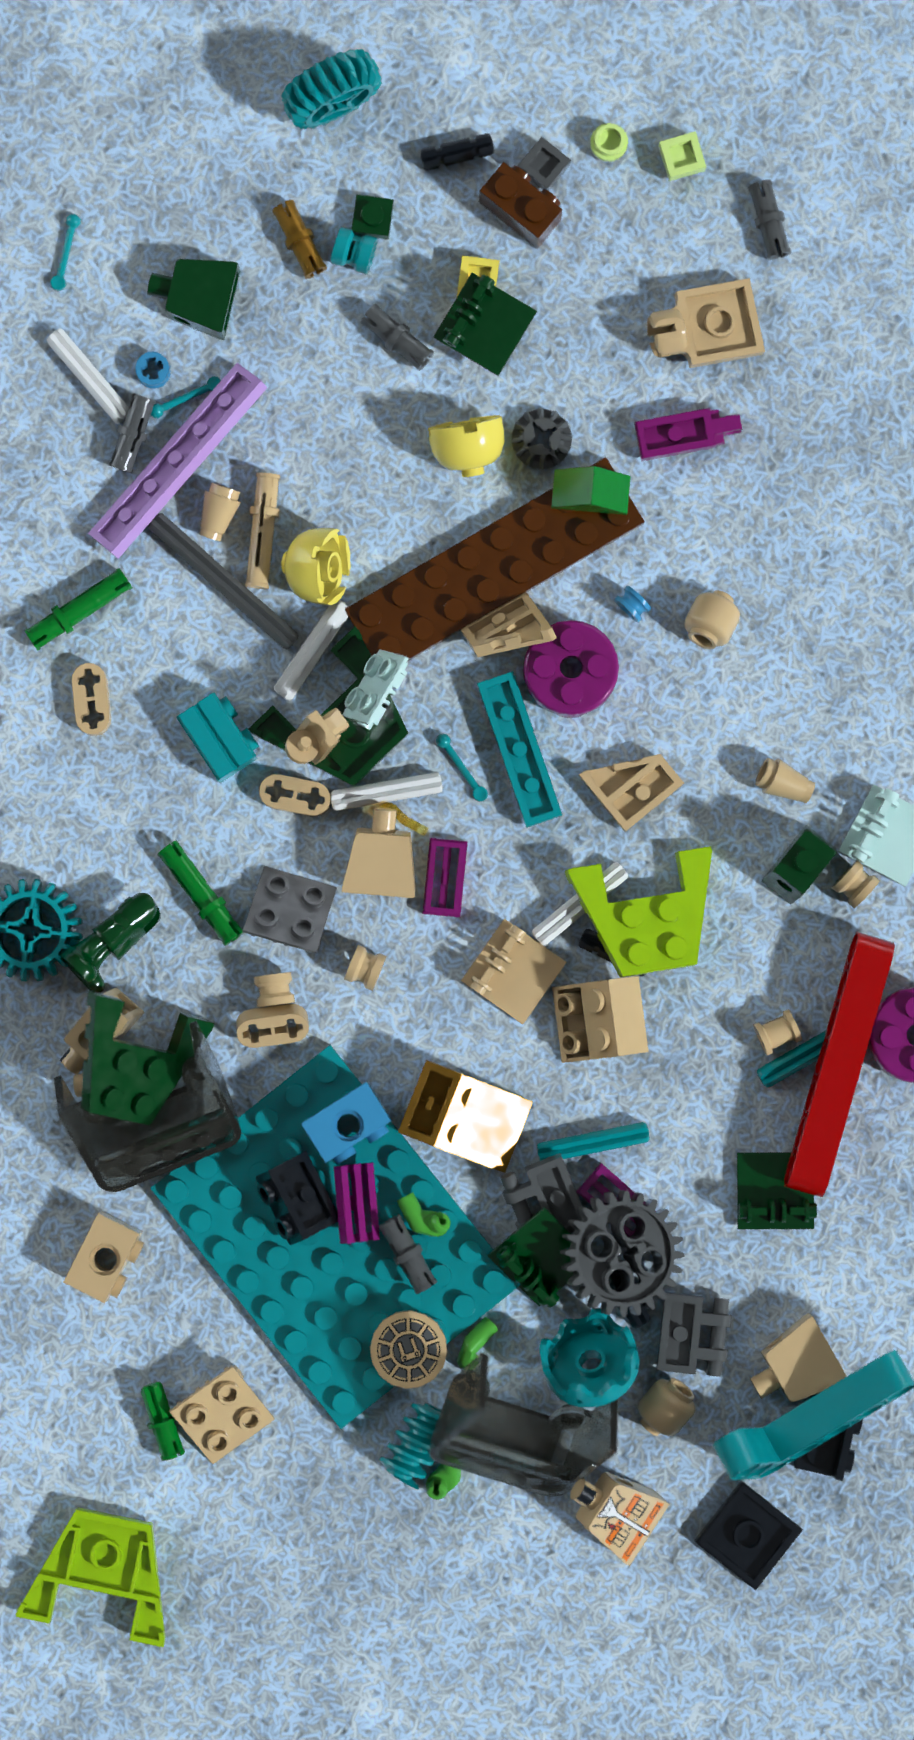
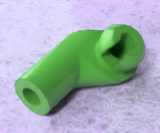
(442, 1481)

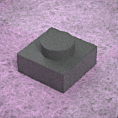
(544, 164)

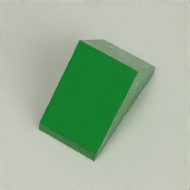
(591, 490)

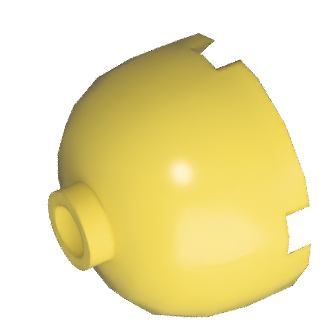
(468, 443)
(316, 565)

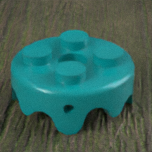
(588, 1339)

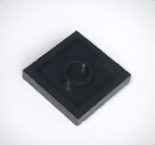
(748, 1535)

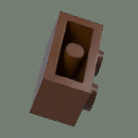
(520, 204)

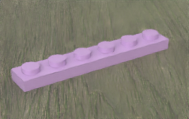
(177, 460)

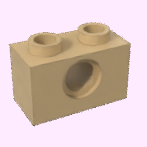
(86, 1272)

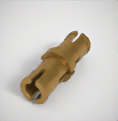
(299, 239)

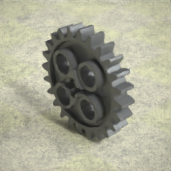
(594, 1271)

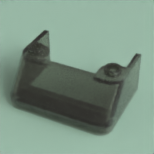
(187, 1128)
(519, 1443)

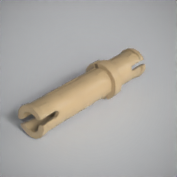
(262, 530)

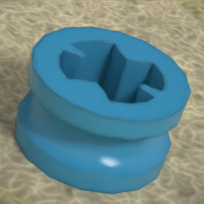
(163, 374)
(632, 604)

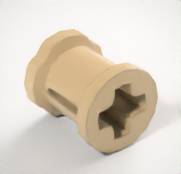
(777, 1032)

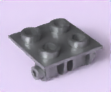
(289, 909)

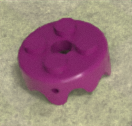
(572, 695)
(889, 1035)

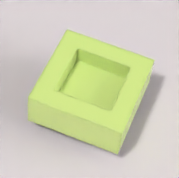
(682, 156)

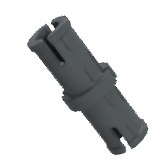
(769, 219)
(397, 337)
(132, 433)
(407, 1254)

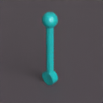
(58, 282)
(158, 409)
(479, 793)

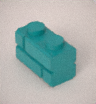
(217, 736)

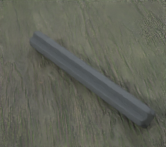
(223, 581)

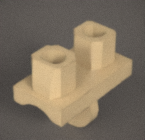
(315, 737)

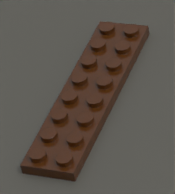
(484, 573)

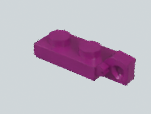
(684, 433)

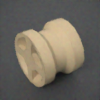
(855, 884)
(365, 967)
(274, 989)

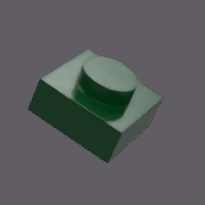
(372, 216)

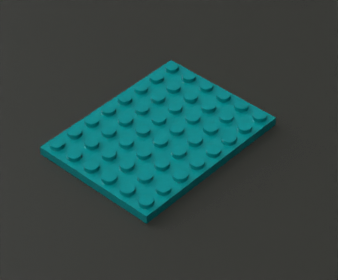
(320, 1295)

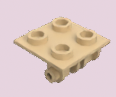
(513, 971)
(222, 1414)

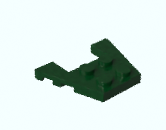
(357, 747)
(127, 1077)

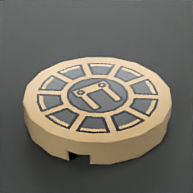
(408, 1349)

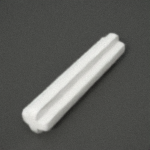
(88, 375)
(311, 650)
(386, 791)
(572, 909)

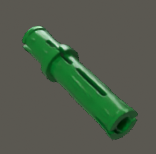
(77, 609)
(200, 892)

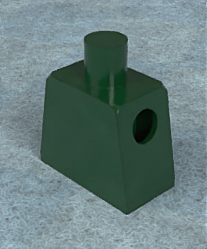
(198, 294)
(799, 865)

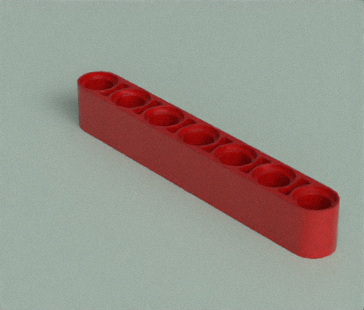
(839, 1064)

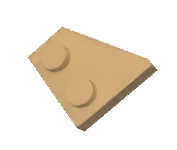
(509, 628)
(632, 787)

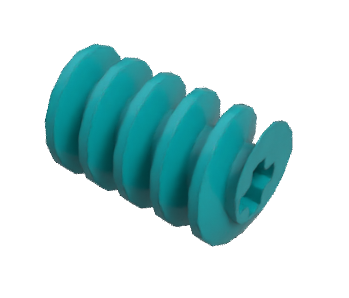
(414, 1446)

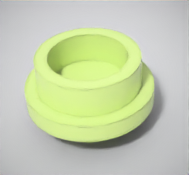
(609, 142)

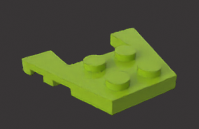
(652, 930)
(106, 1557)

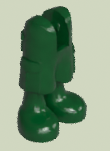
(113, 936)

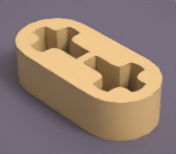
(82, 701)
(296, 786)
(272, 1025)

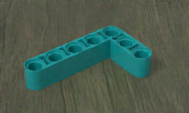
(762, 1451)

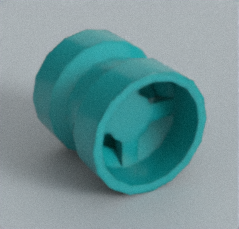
(362, 252)

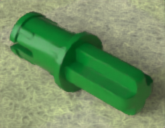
(162, 1421)

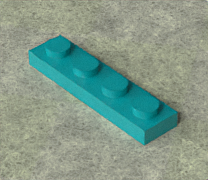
(519, 749)

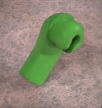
(423, 1221)
(475, 1341)

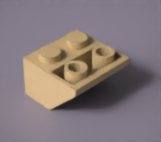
(600, 1019)

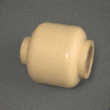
(712, 619)
(666, 1407)

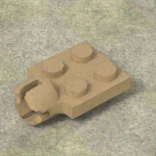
(709, 325)

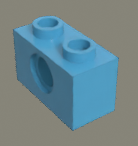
(324, 1130)

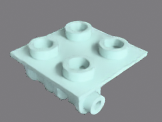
(381, 674)
(883, 835)

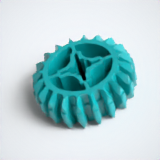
(331, 88)
(34, 912)

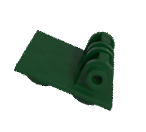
(485, 323)
(764, 1199)
(534, 1257)

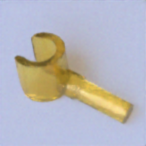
(405, 820)

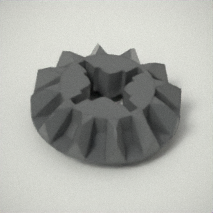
(536, 455)

